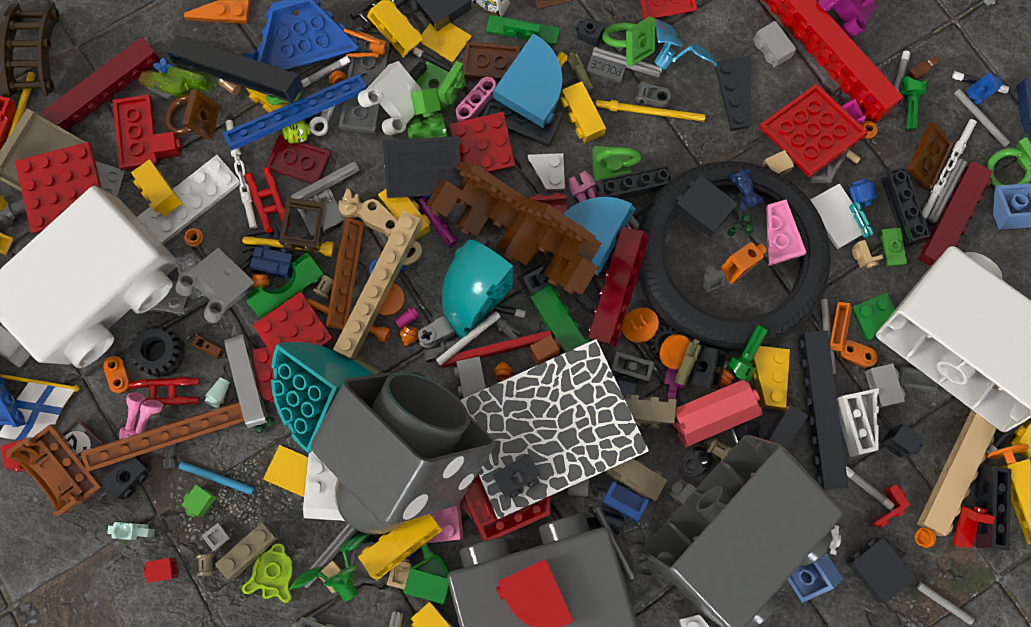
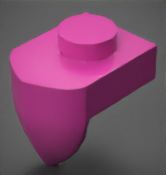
(854, 110)

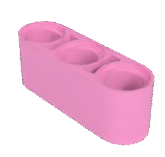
(478, 93)

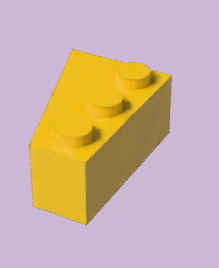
(771, 376)

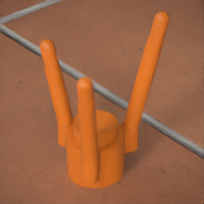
(377, 45)

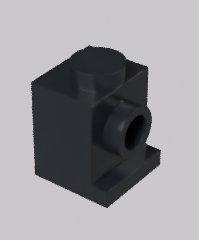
(590, 31)

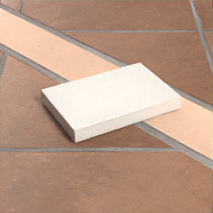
(837, 216)

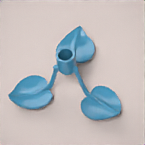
(668, 35)

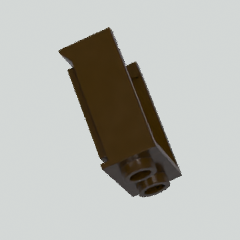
(306, 245)

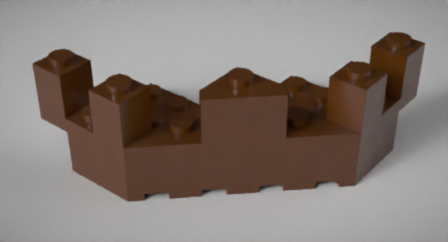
(529, 226)

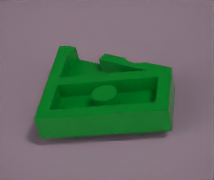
(873, 314)

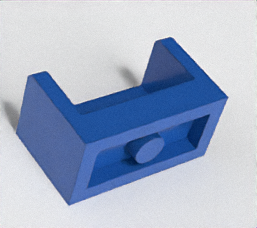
(625, 501)

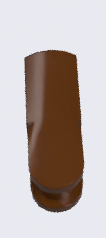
(208, 346)

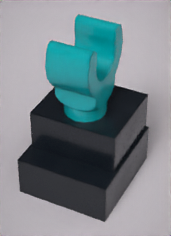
(747, 429)

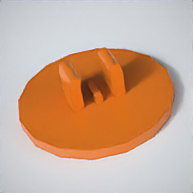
(640, 325)
(1008, 453)

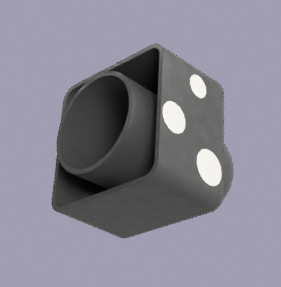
(398, 449)

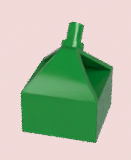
(429, 578)

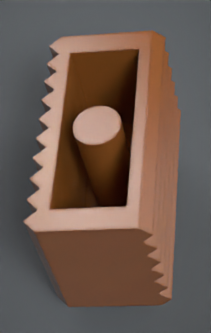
(545, 350)

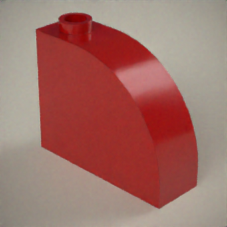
(535, 597)

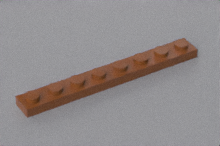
(162, 436)

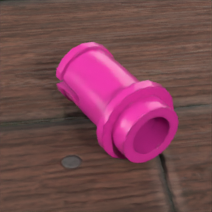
(407, 317)

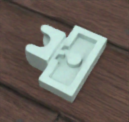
(129, 531)

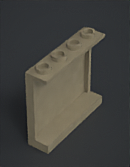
(29, 138)

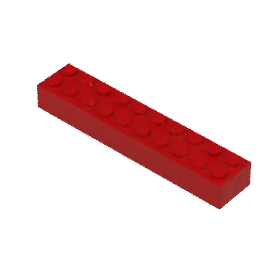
(838, 56)

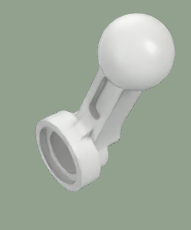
(324, 118)

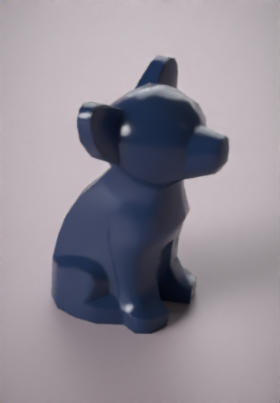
(745, 185)

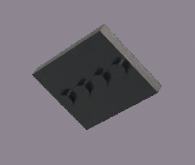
(419, 164)

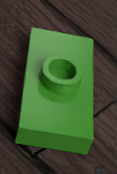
(893, 247)

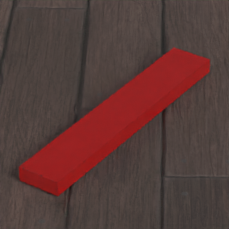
(496, 349)

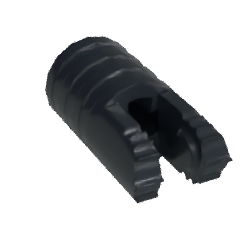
(614, 520)

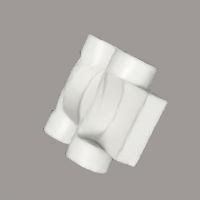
(836, 540)

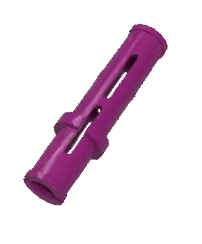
(441, 227)

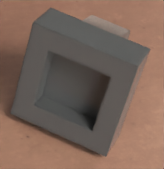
(713, 279)

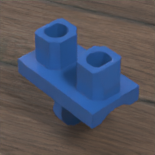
(984, 88)

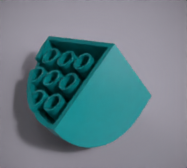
(474, 286)
(307, 384)

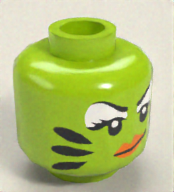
(296, 132)

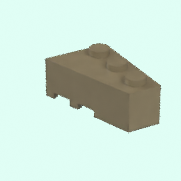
(638, 478)

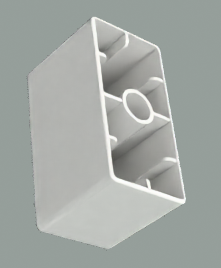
(82, 279)
(968, 336)

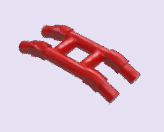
(257, 195)
(152, 384)

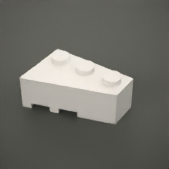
(859, 421)

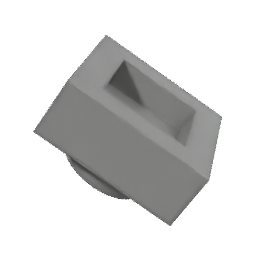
(216, 537)

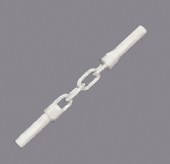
(958, 149)
(245, 196)

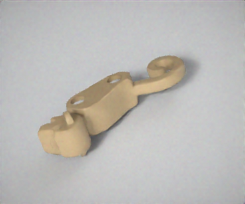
(377, 219)

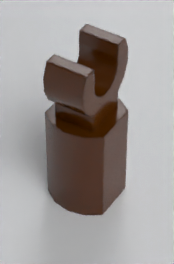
(923, 68)

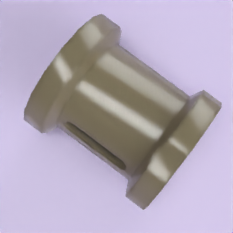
(324, 287)
(718, 448)
(205, 564)

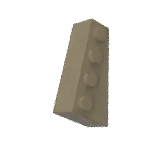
(651, 411)

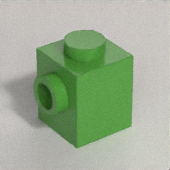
(425, 102)
(198, 501)

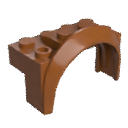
(57, 470)

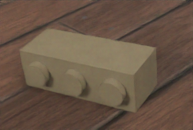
(247, 551)

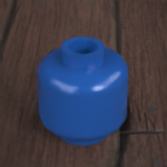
(863, 192)

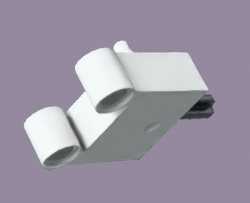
(393, 93)

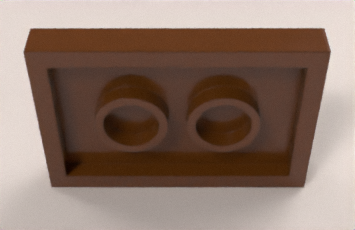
(488, 59)
(930, 156)

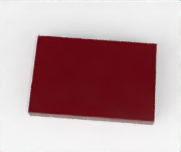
(298, 160)

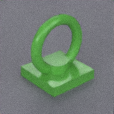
(638, 42)
(1023, 154)
(613, 161)

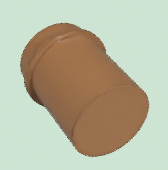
(230, 87)

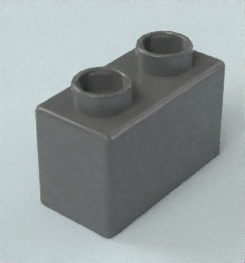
(745, 533)
(581, 564)

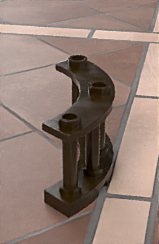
(8, 30)

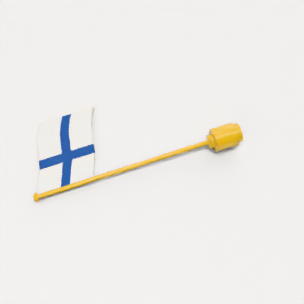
(40, 404)

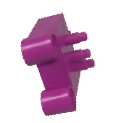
(853, 13)

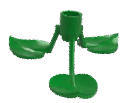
(343, 579)

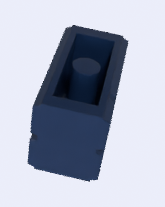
(272, 262)

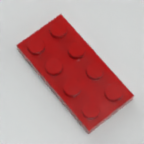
(133, 131)

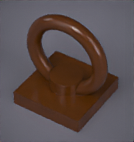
(199, 115)

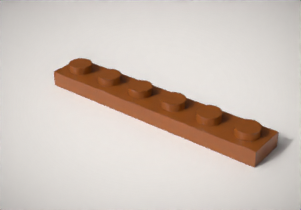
(345, 273)

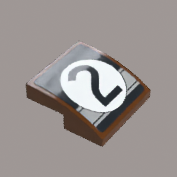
(81, 436)

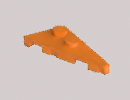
(221, 11)

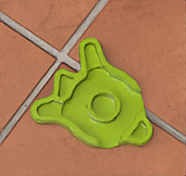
(272, 574)

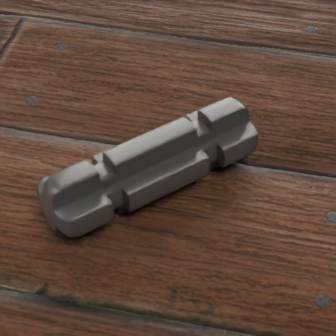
(169, 454)

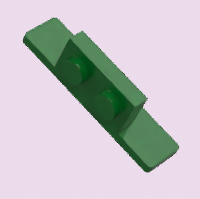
(521, 29)

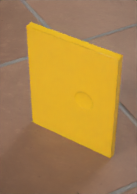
(447, 41)
(288, 470)

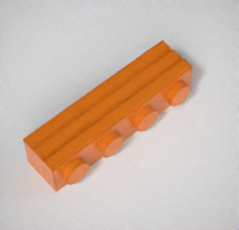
(840, 326)

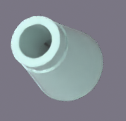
(216, 395)

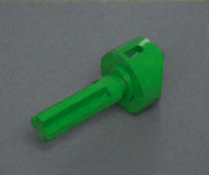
(912, 89)
(743, 364)

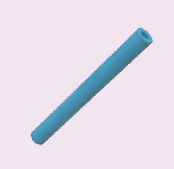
(217, 478)

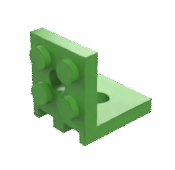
(448, 82)
(426, 127)

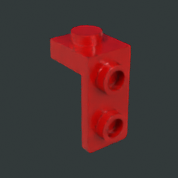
(897, 496)
(969, 523)

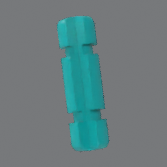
(861, 219)

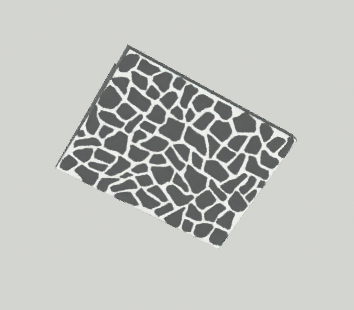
(563, 417)

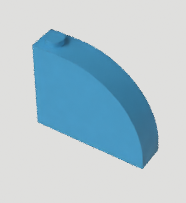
(532, 82)
(605, 220)

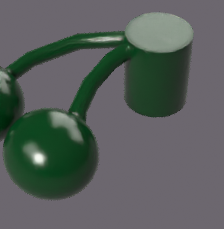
(749, 228)
(260, 428)

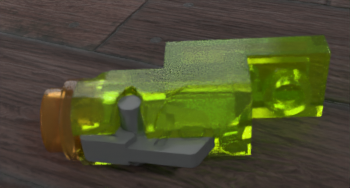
(173, 83)

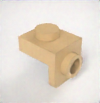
(862, 255)
(399, 574)

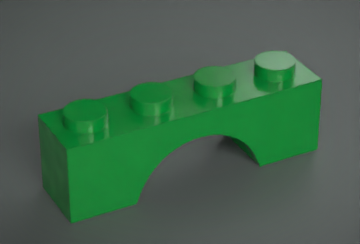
(266, 300)

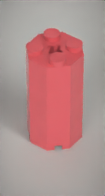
(716, 412)

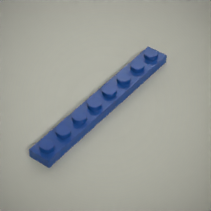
(294, 112)

